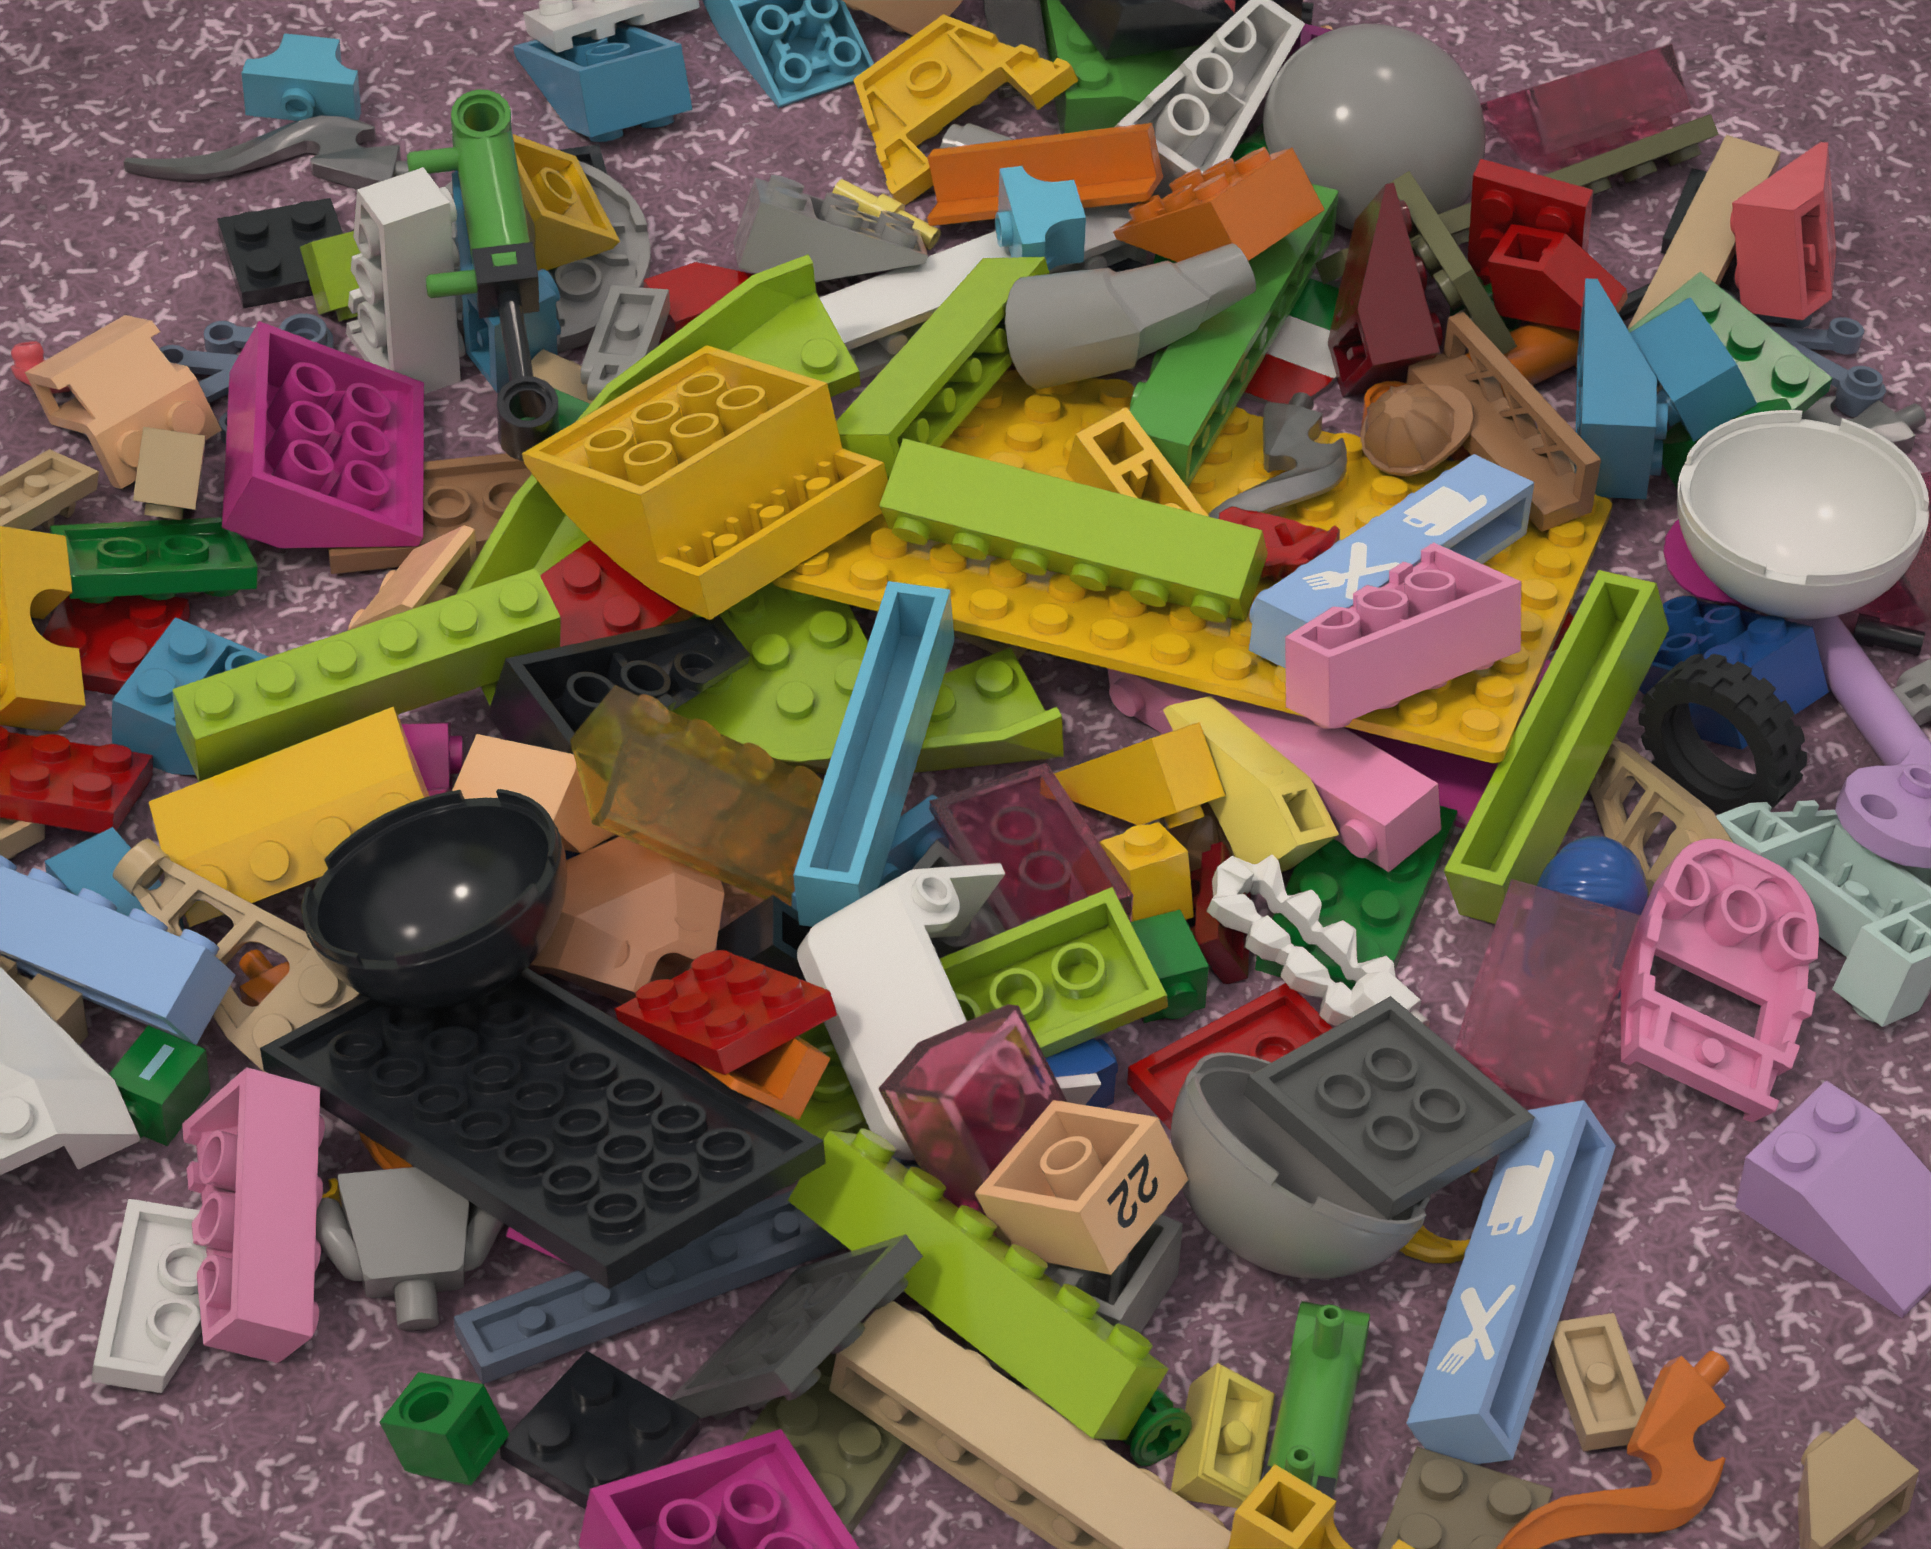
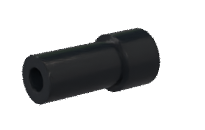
(1872, 631)

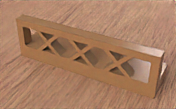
(1506, 426)

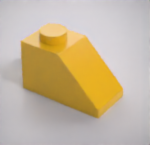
(1153, 869)

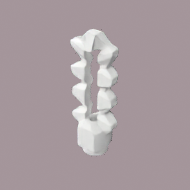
(1300, 969)

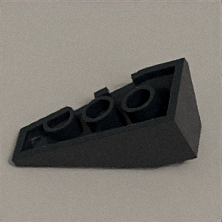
(554, 691)

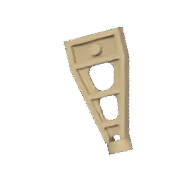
(1662, 796)
(298, 998)

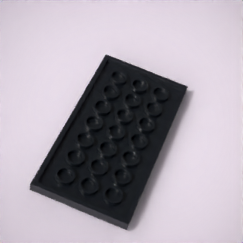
(551, 1119)

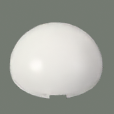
(1801, 513)

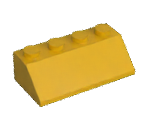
(287, 811)

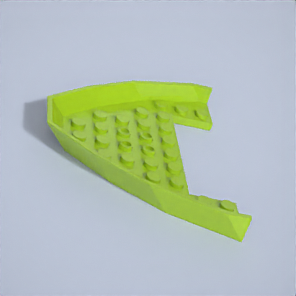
(798, 644)

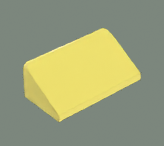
(1226, 1441)

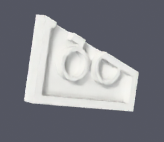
(562, 19)
(151, 1299)

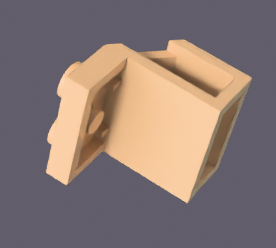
(119, 389)

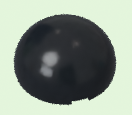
(439, 899)

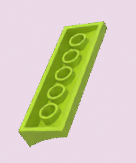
(1066, 971)

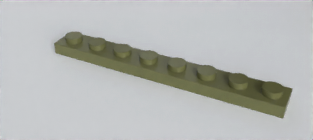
(1630, 160)

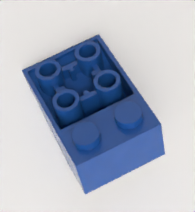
(1769, 645)

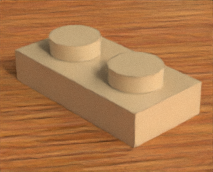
(1597, 1380)

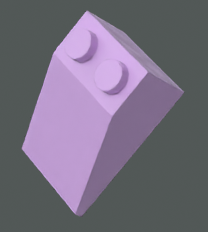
(1845, 1196)

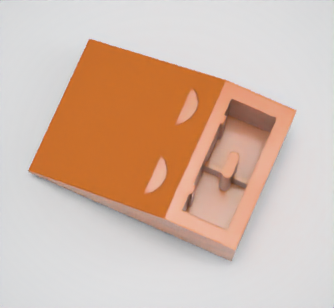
(1229, 203)

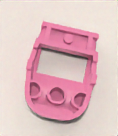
(1744, 930)

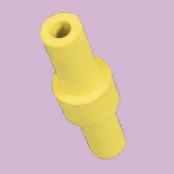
(874, 205)

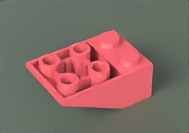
(1787, 239)

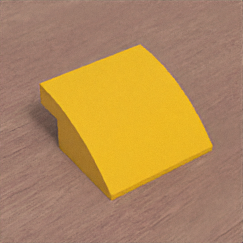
(711, 478)

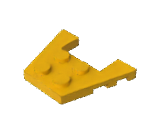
(936, 80)

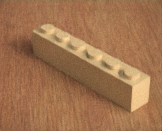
(1010, 1442)

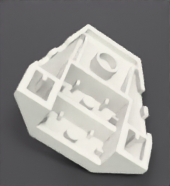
(53, 1090)

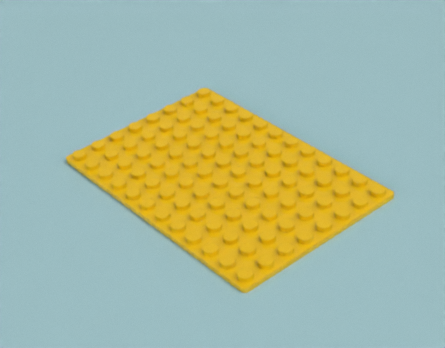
(1169, 643)

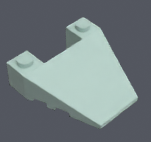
(1862, 903)

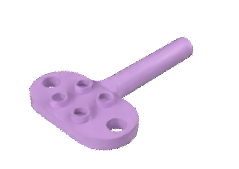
(1886, 804)

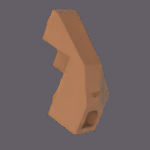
(630, 920)

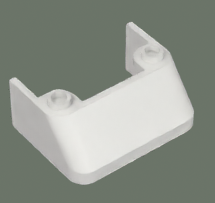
(892, 982)

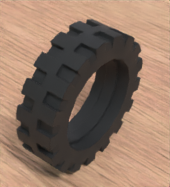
(1752, 711)

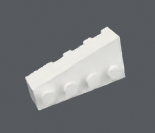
(1216, 90)
(402, 239)

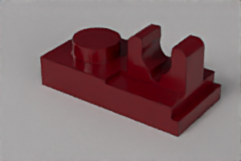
(1220, 945)

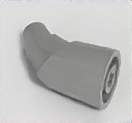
(1106, 320)

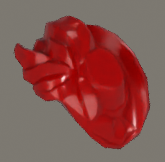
(1286, 540)

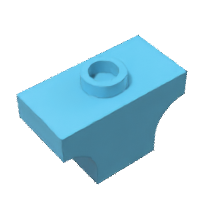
(301, 81)
(1040, 218)

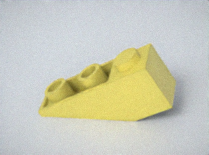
(1267, 798)

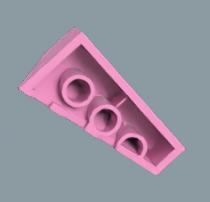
(1402, 637)
(257, 1213)

